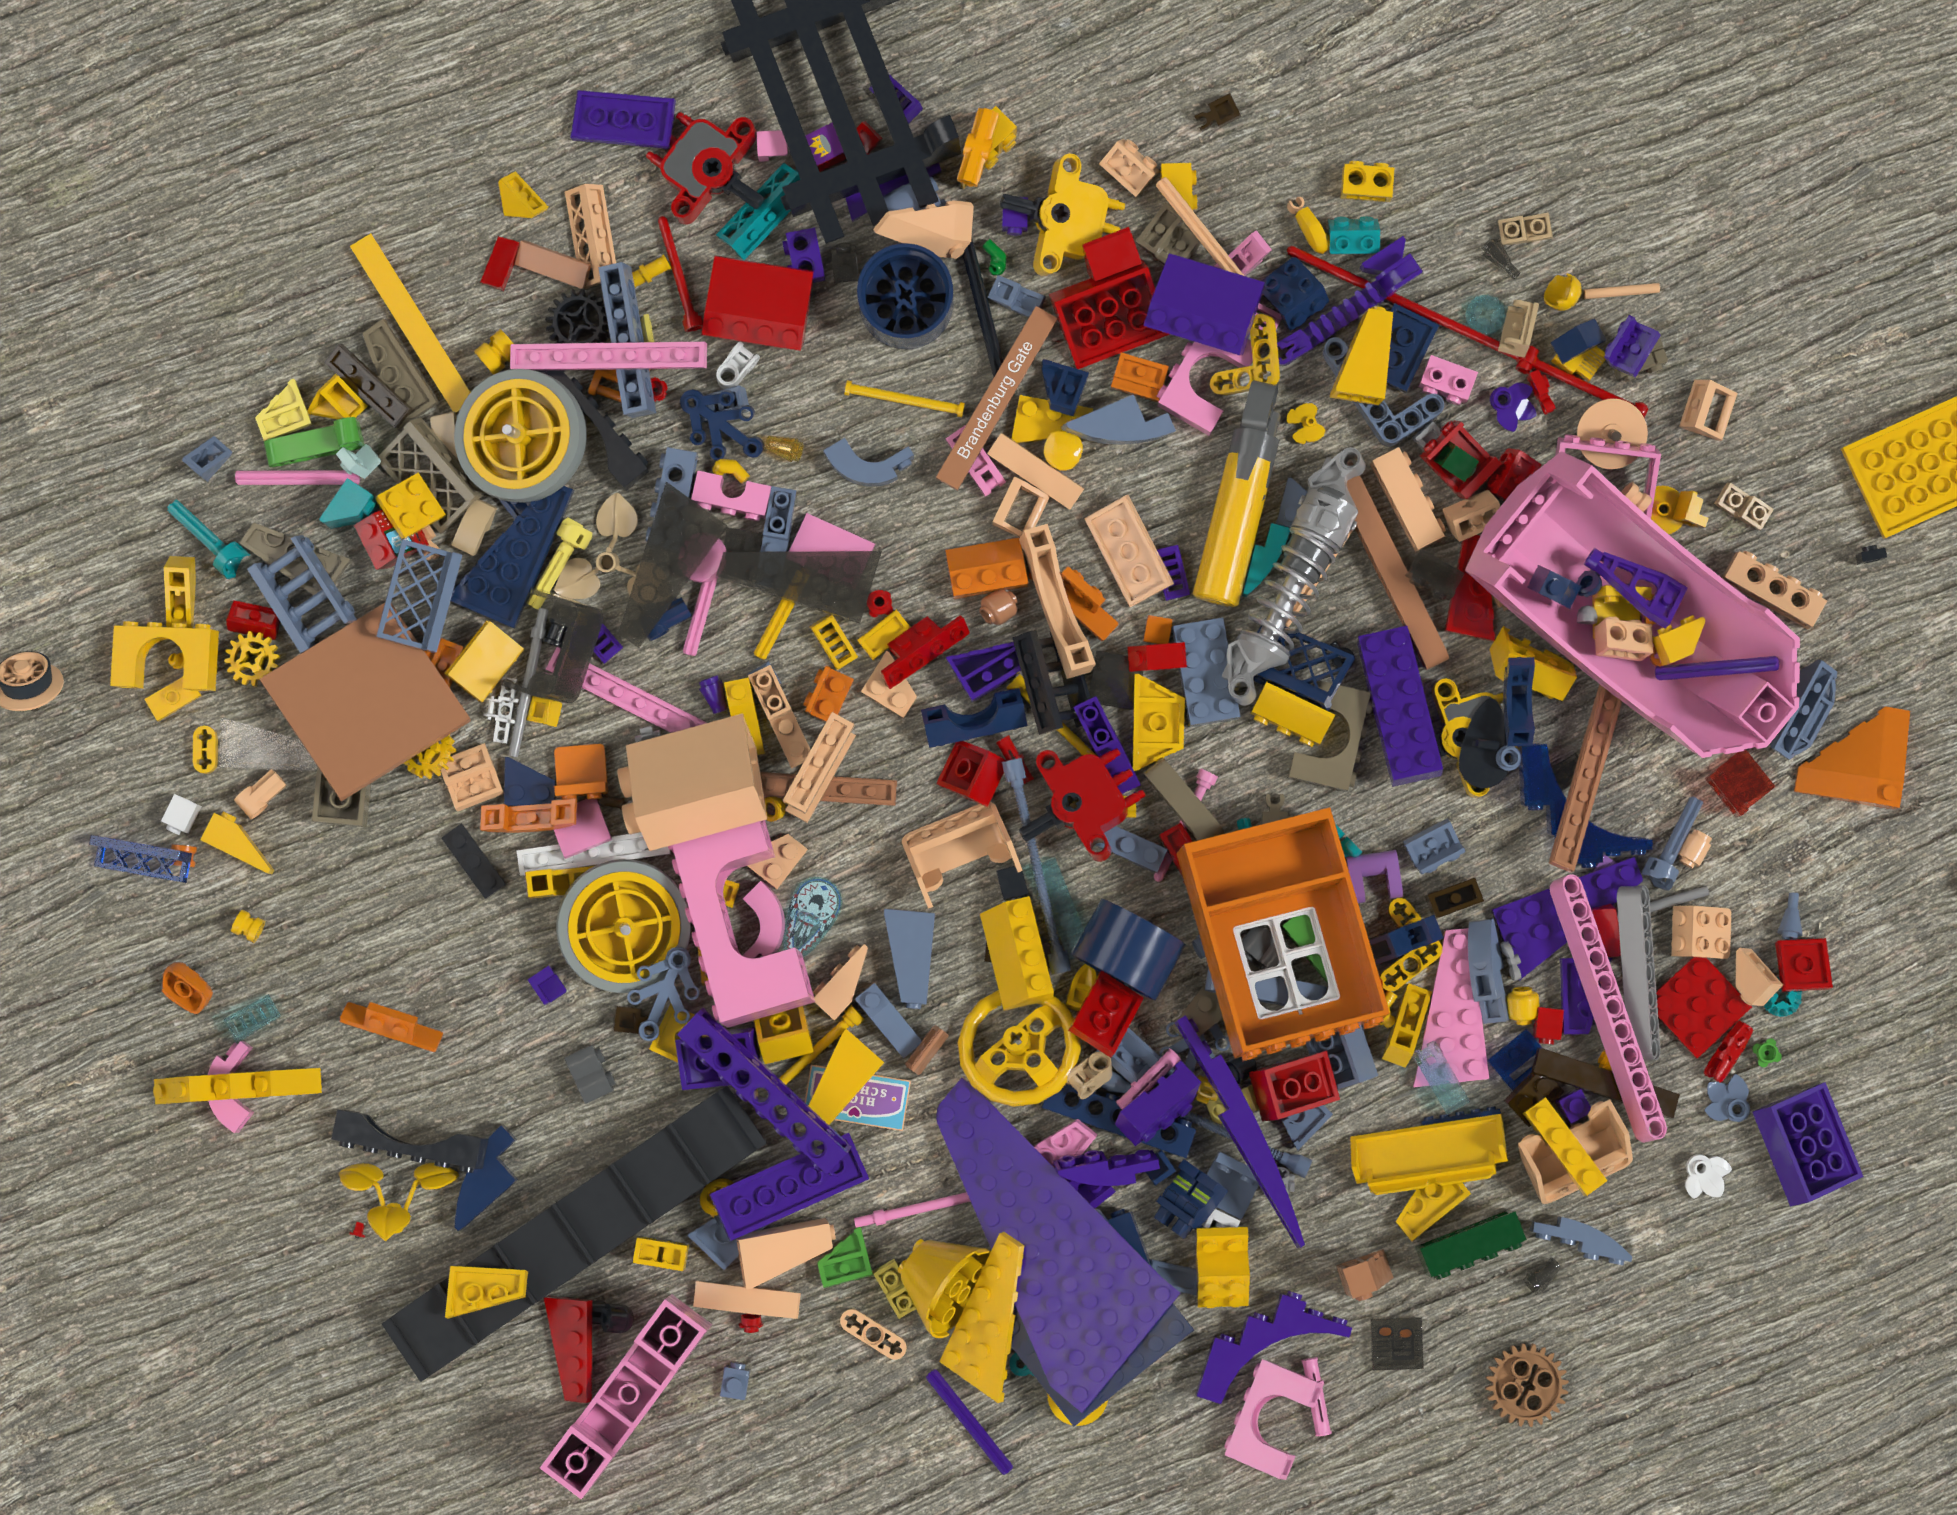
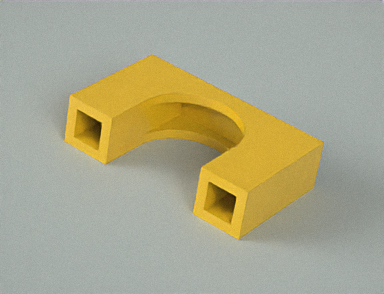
(133, 643)

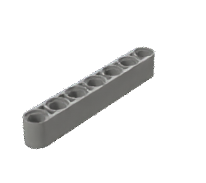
(1638, 967)

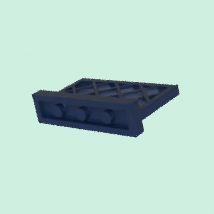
(1304, 689)

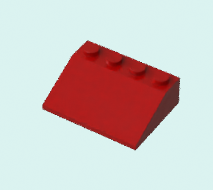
(757, 303)
(1106, 315)

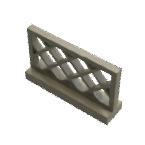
(439, 457)

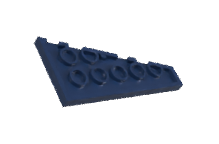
(510, 567)

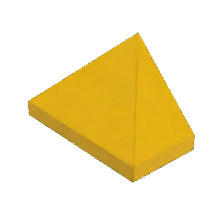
(519, 198)

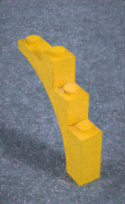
(237, 1086)

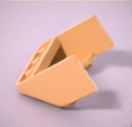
(955, 843)

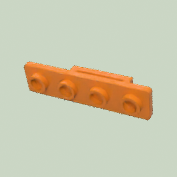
(1087, 604)
(391, 1024)

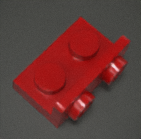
(1514, 469)

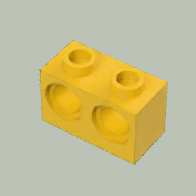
(1367, 189)
(660, 1253)

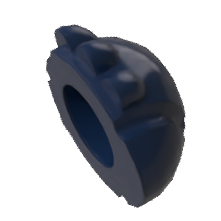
(1590, 583)

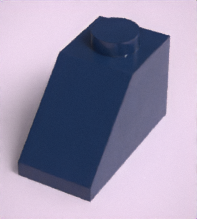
(1554, 586)

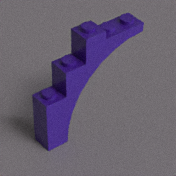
(1289, 1320)

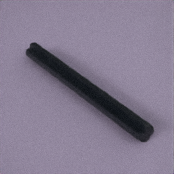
(982, 308)

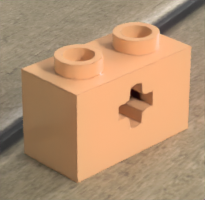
(1471, 515)

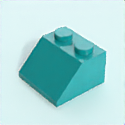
(349, 506)

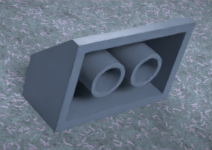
(1348, 1057)

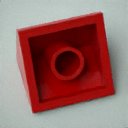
(1111, 254)

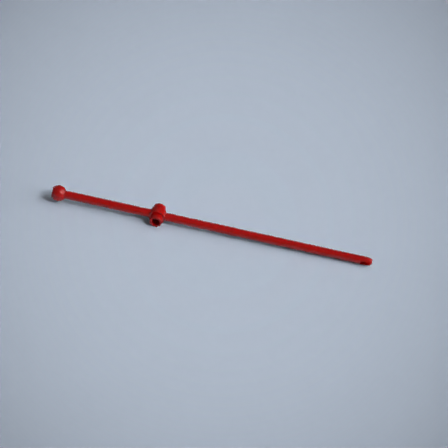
(1524, 364)

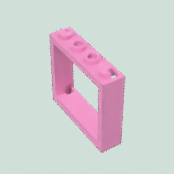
(1622, 448)

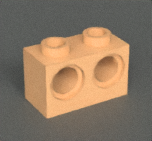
(1623, 643)

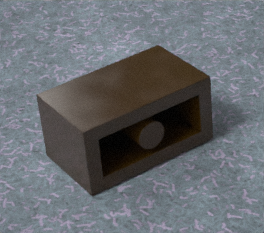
(1454, 898)

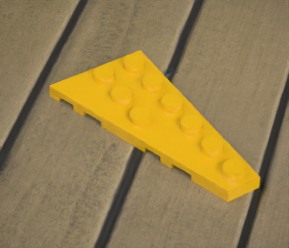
(986, 1325)

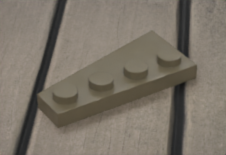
(398, 370)

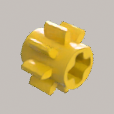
(1205, 1091)

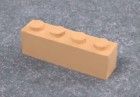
(1407, 499)

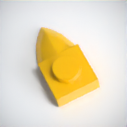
(1080, 987)

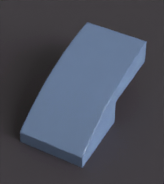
(1015, 297)

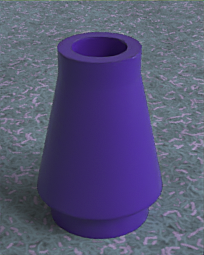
(713, 693)

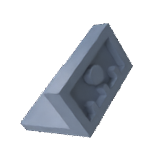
(1237, 1180)

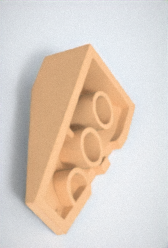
(939, 229)

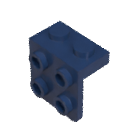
(1294, 293)

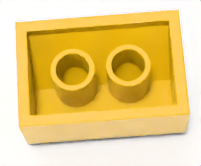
(1291, 715)

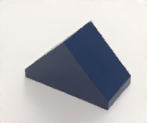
(1578, 341)

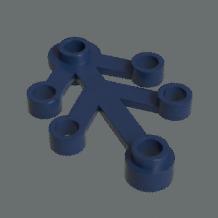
(718, 421)

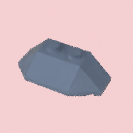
(1816, 699)

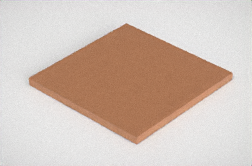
(364, 702)

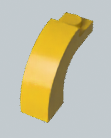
(551, 882)

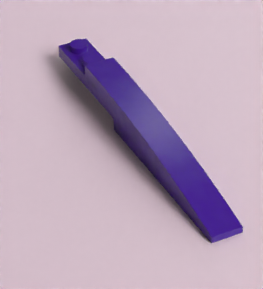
(1243, 1128)

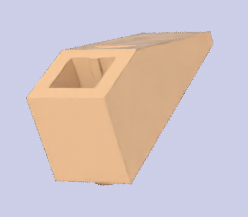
(840, 990)

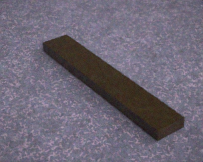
(1593, 1079)

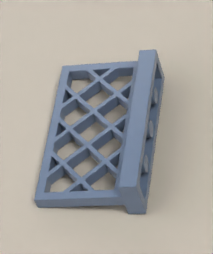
(440, 602)

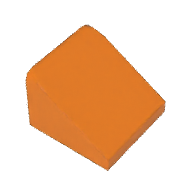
(1157, 630)

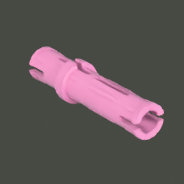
(1150, 1078)
(1319, 1413)

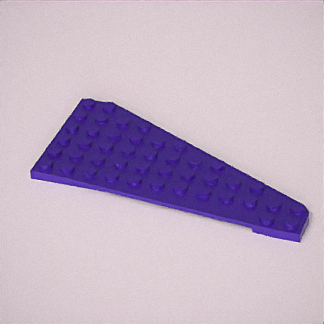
(1080, 1282)

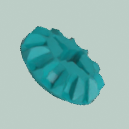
(1781, 1008)

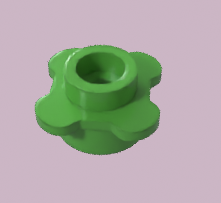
(1774, 1055)

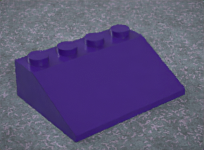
(1204, 304)
(1807, 1144)

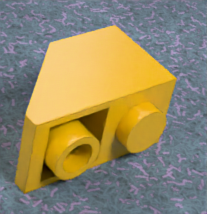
(1182, 179)
(1678, 642)

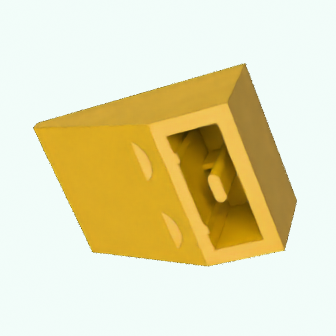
(1003, 139)

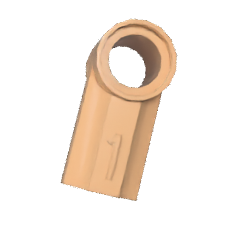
(255, 798)

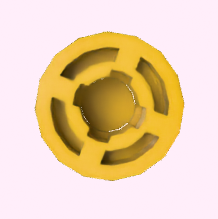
(248, 926)

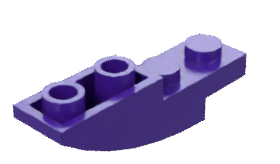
(1105, 739)
(1097, 1170)

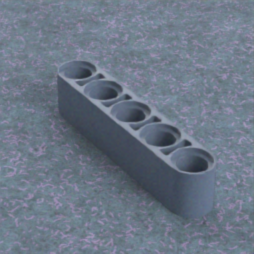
(1275, 990)

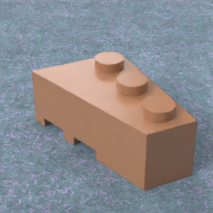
(1365, 1275)

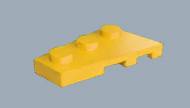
(1429, 1206)
(481, 1288)

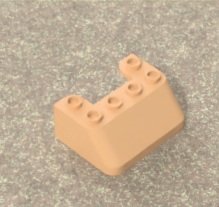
(1603, 1139)

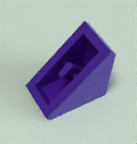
(1384, 258)

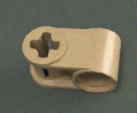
(1087, 1078)

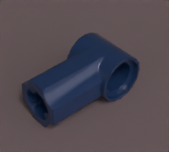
(674, 615)

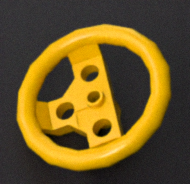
(1046, 1076)

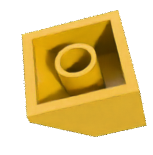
(783, 1035)

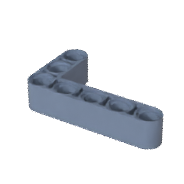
(1387, 420)

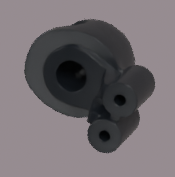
(612, 1317)

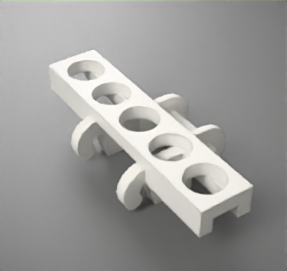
(501, 718)

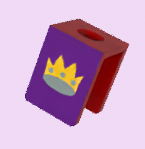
(825, 147)

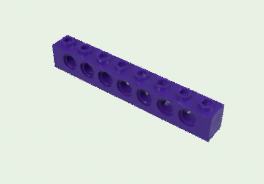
(778, 1092)

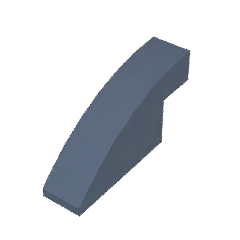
(1120, 424)

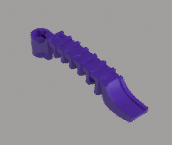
(1384, 286)

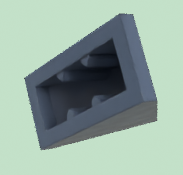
(208, 458)

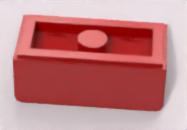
(500, 263)
(254, 618)
(1608, 927)

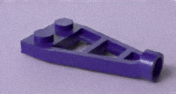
(1666, 598)

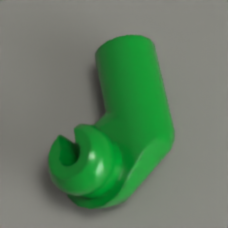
(998, 258)

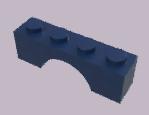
(1002, 714)

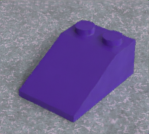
(698, 1075)

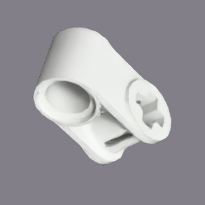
(739, 362)

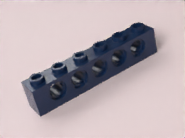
(1178, 1145)

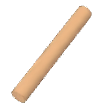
(1621, 291)

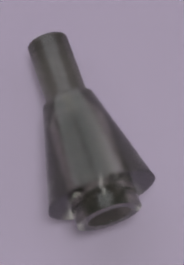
(1496, 253)

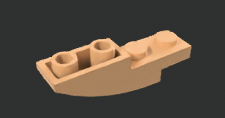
(780, 715)

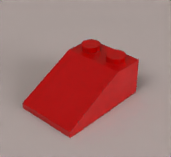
(1294, 1086)

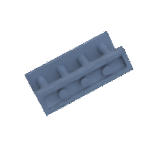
(277, 595)

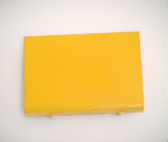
(484, 661)

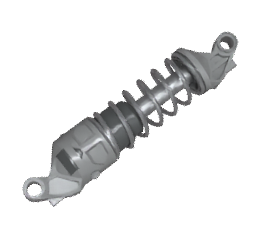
(1317, 533)

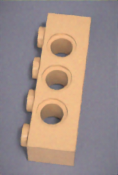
(1811, 599)

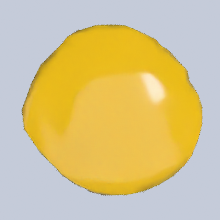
(1063, 450)

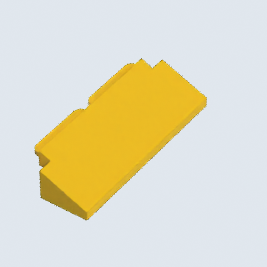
(1429, 1154)

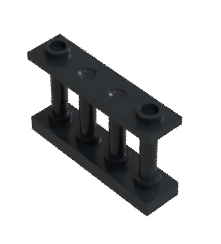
(1038, 683)

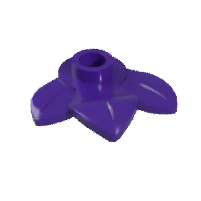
(1516, 406)

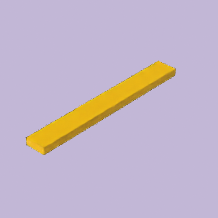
(411, 321)

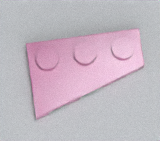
(1069, 1140)

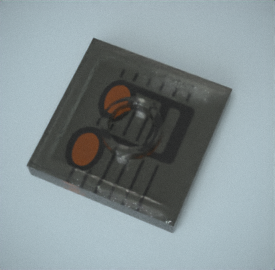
(1396, 1343)

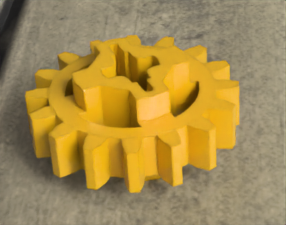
(247, 649)
(432, 759)

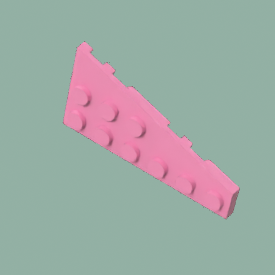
(1453, 1016)

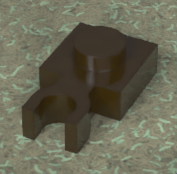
(1222, 112)
(628, 1020)

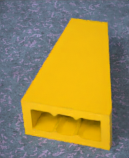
(1366, 362)
(844, 1076)

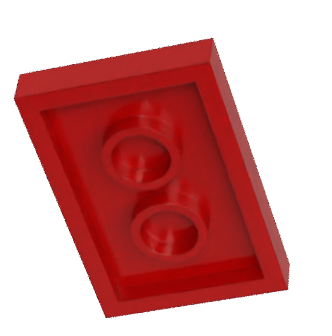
(1106, 1014)

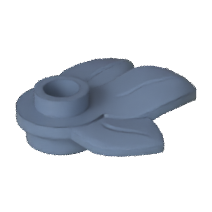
(1725, 1097)

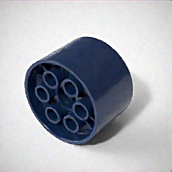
(903, 258)
(1128, 949)

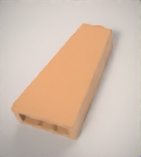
(781, 1248)

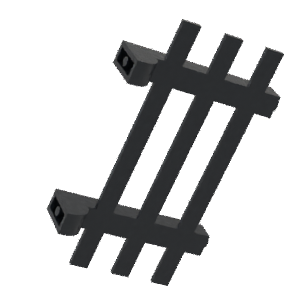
(862, 171)

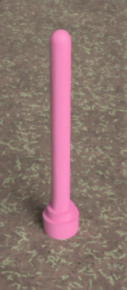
(1204, 782)

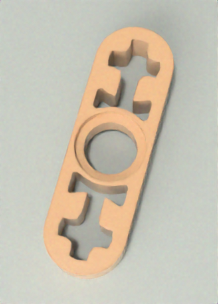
(886, 1349)

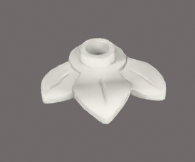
(1709, 1178)

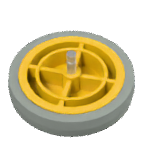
(520, 435)
(620, 920)

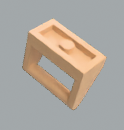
(1698, 407)
(1008, 501)

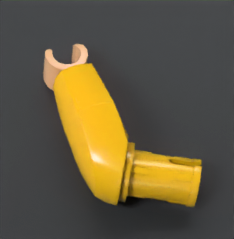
(1310, 226)

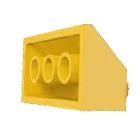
(1017, 954)

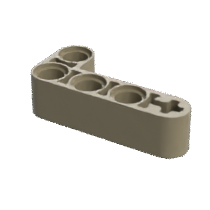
(1182, 801)

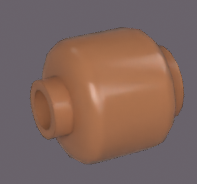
(998, 607)

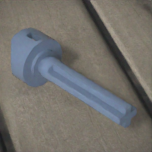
(1662, 868)

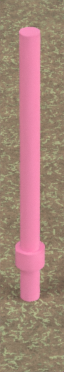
(880, 1216)

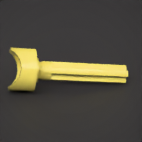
(573, 536)

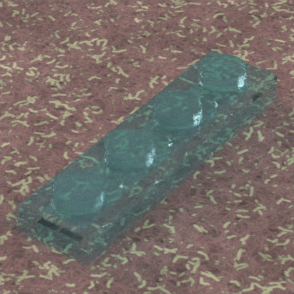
(1064, 912)

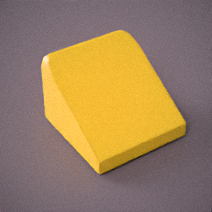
(544, 711)

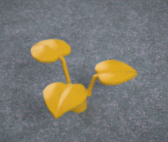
(393, 1218)

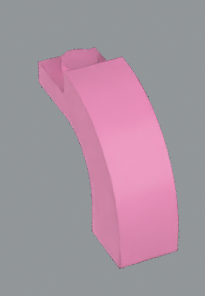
(1249, 253)
(771, 920)
(231, 1112)

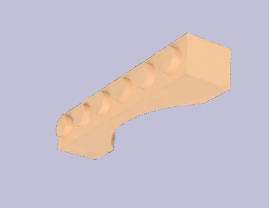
(1046, 575)

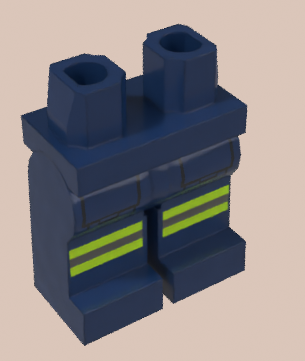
(1190, 1198)

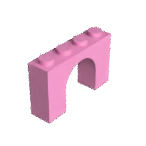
(1181, 399)
(1246, 1441)

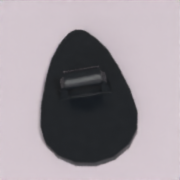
(1480, 745)

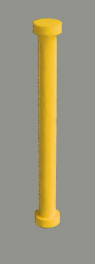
(904, 398)

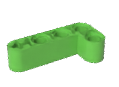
(314, 443)

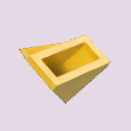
(336, 401)

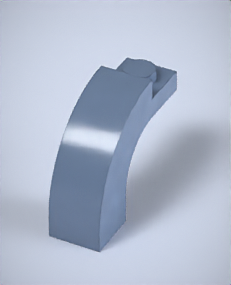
(866, 473)

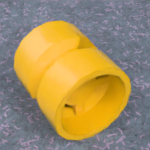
(496, 352)

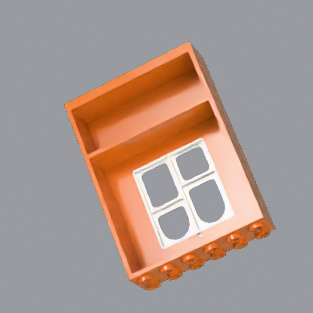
(1260, 880)

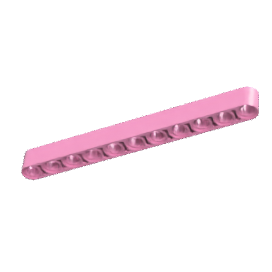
(1605, 1020)

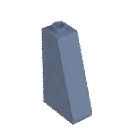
(911, 949)

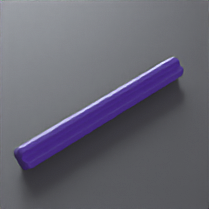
(1717, 668)
(969, 1422)

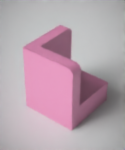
(771, 144)

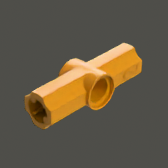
(977, 147)

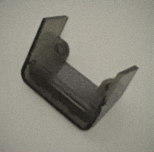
(575, 654)

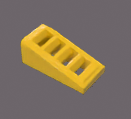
(815, 627)

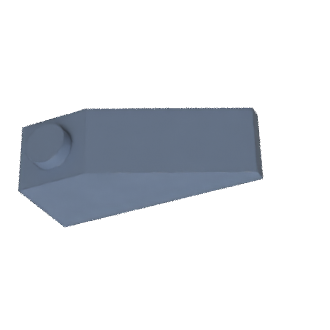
(888, 1020)

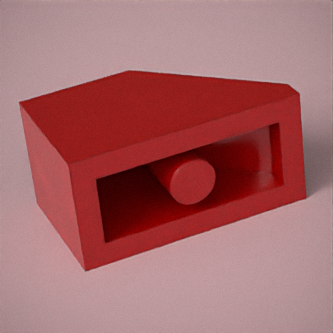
(1157, 657)

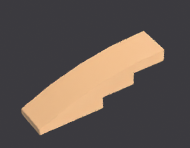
(750, 1301)

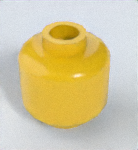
(1522, 1005)

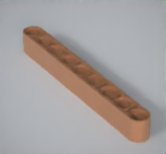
(1392, 576)

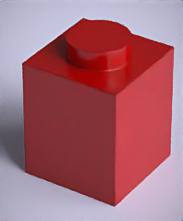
(1548, 1025)

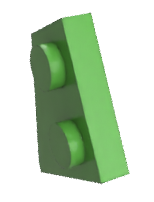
(846, 1261)

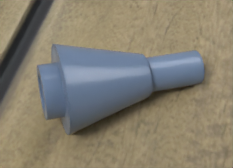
(1790, 926)

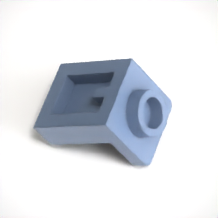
(735, 1381)

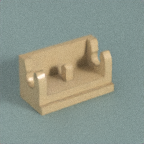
(1518, 328)

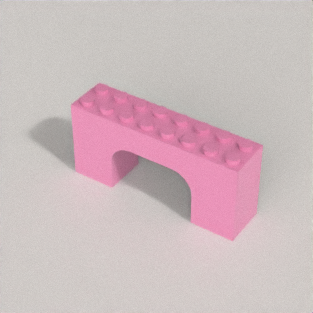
(739, 985)
(626, 1396)

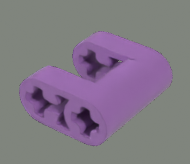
(1372, 865)

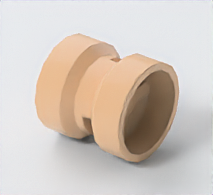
(1640, 499)

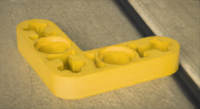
(1257, 370)
(1429, 958)

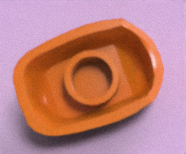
(186, 987)

